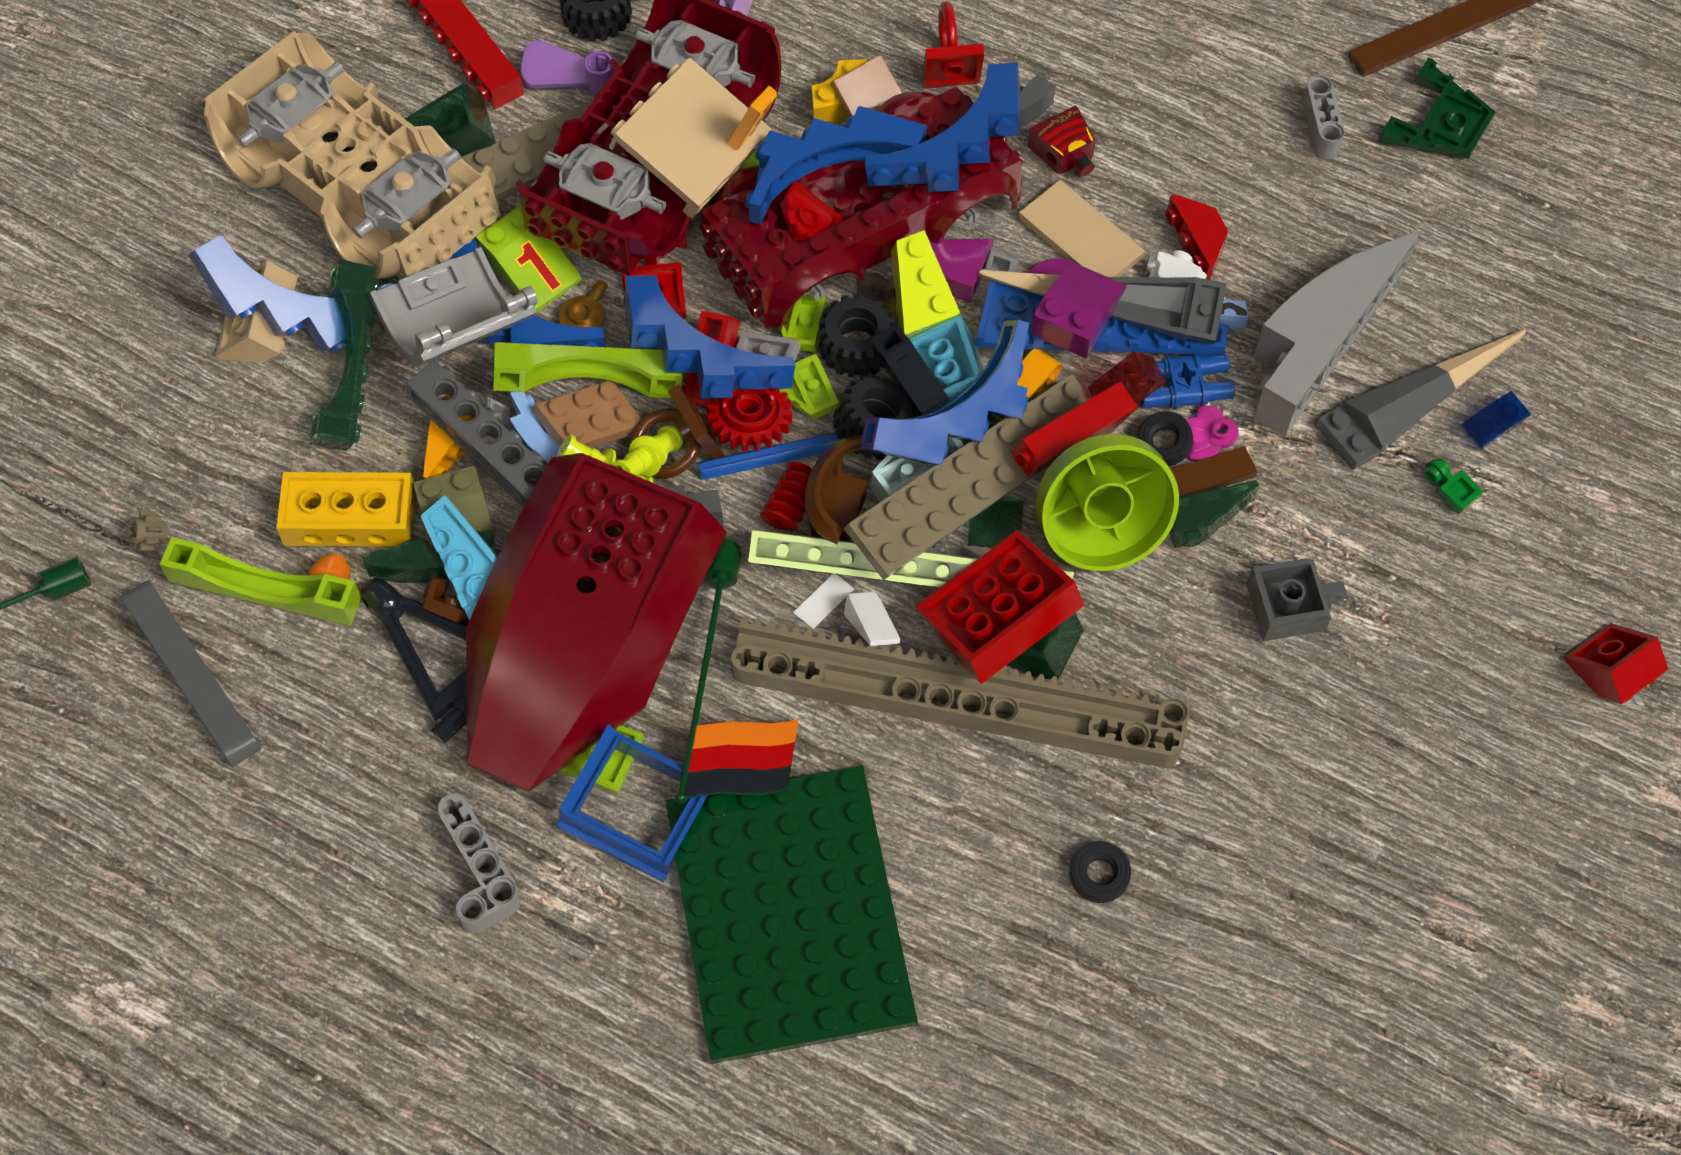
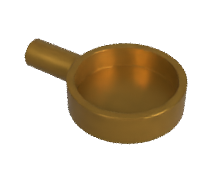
(584, 310)

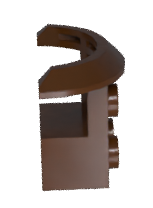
(833, 496)

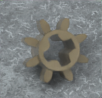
(147, 531)

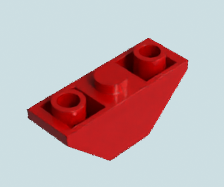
(1198, 230)

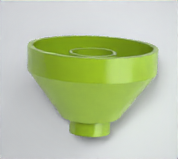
(1107, 502)

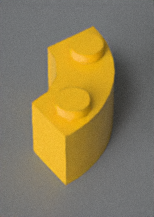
(825, 102)

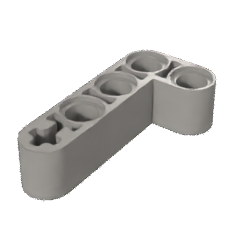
(475, 857)

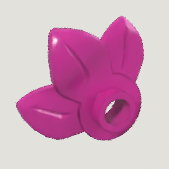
(1205, 433)

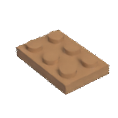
(590, 414)

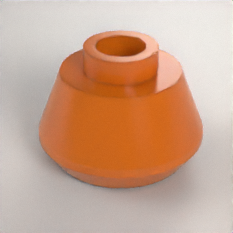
(332, 565)

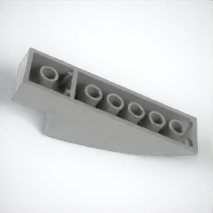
(1319, 326)

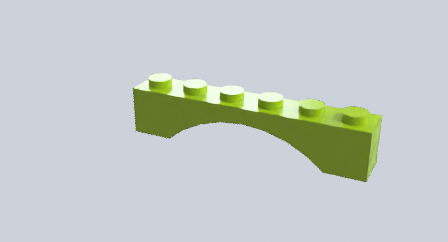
(524, 366)
(310, 595)

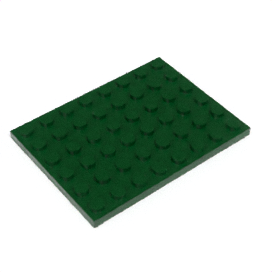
(791, 918)

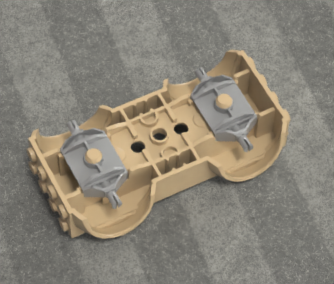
(399, 216)

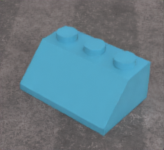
(950, 355)

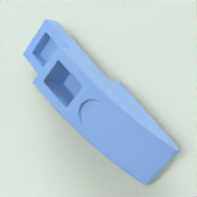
(530, 428)

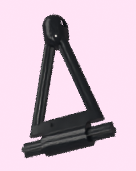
(389, 606)

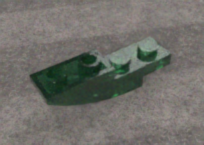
(411, 561)

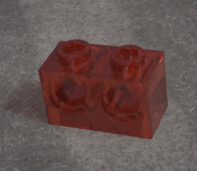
(1136, 372)

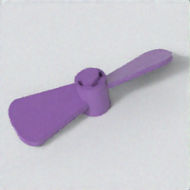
(554, 67)

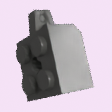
(1292, 598)

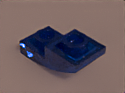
(1495, 420)

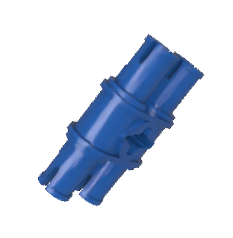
(1192, 371)

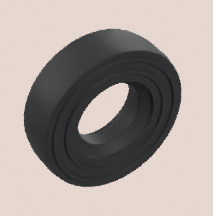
(1171, 421)
(1105, 852)

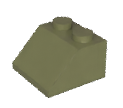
(463, 490)

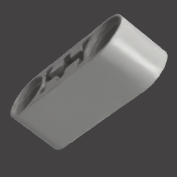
(1323, 116)

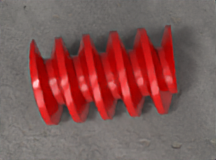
(788, 498)

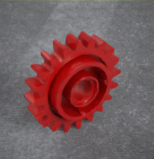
(750, 417)

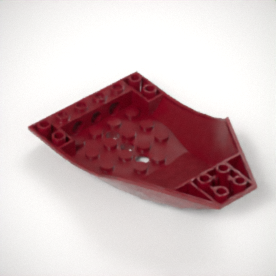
(566, 663)

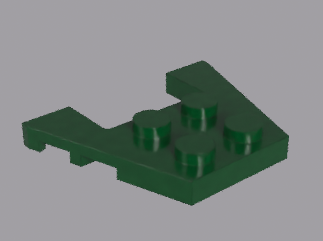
(1452, 124)

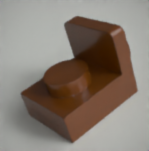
(441, 604)

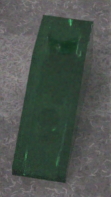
(1208, 511)

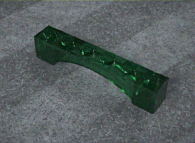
(337, 424)

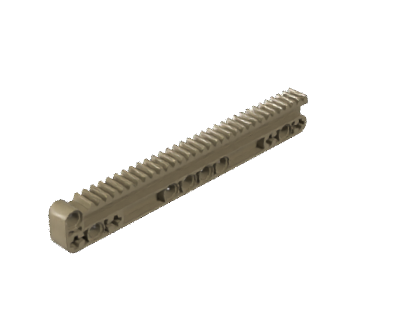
(1037, 709)

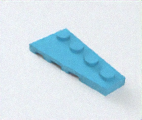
(462, 550)

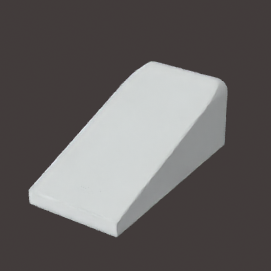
(870, 618)

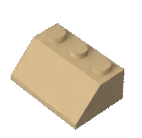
(252, 337)

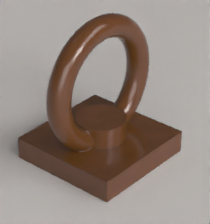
(691, 426)

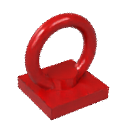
(951, 63)

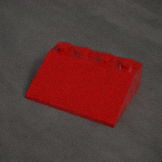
(1000, 605)

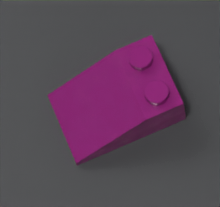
(1076, 309)

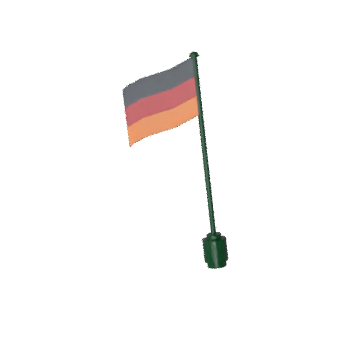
(733, 754)

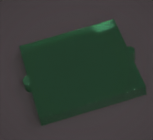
(996, 523)

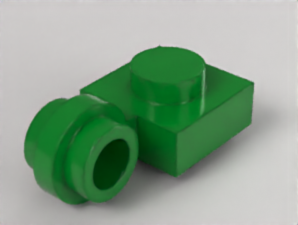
(1456, 490)

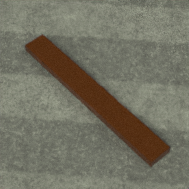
(1431, 32)

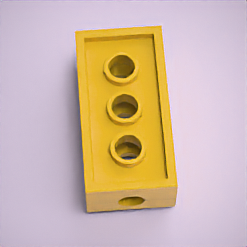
(346, 509)

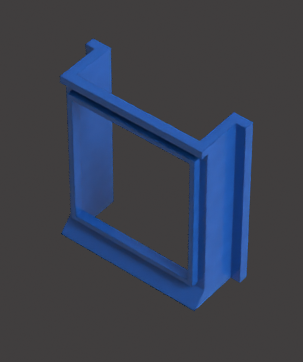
(608, 839)

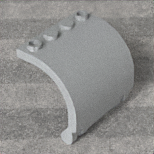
(449, 308)

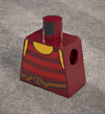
(1064, 142)

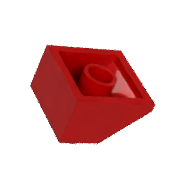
(1618, 662)

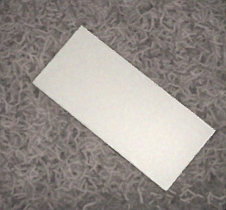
(823, 600)

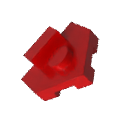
(806, 213)

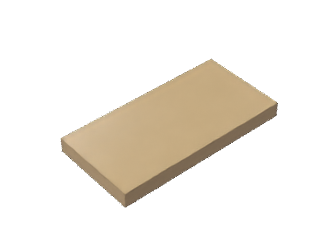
(1080, 232)

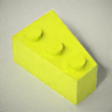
(920, 286)

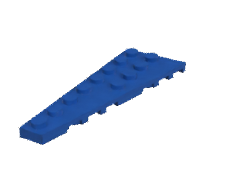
(1012, 303)

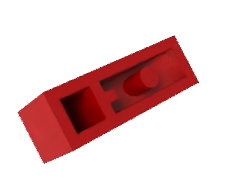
(720, 328)

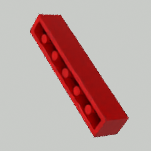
(471, 48)

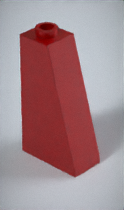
(1092, 418)

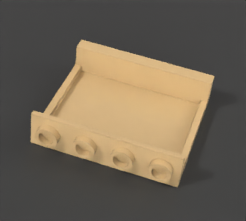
(686, 132)

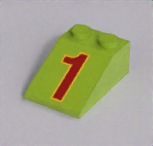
(527, 259)

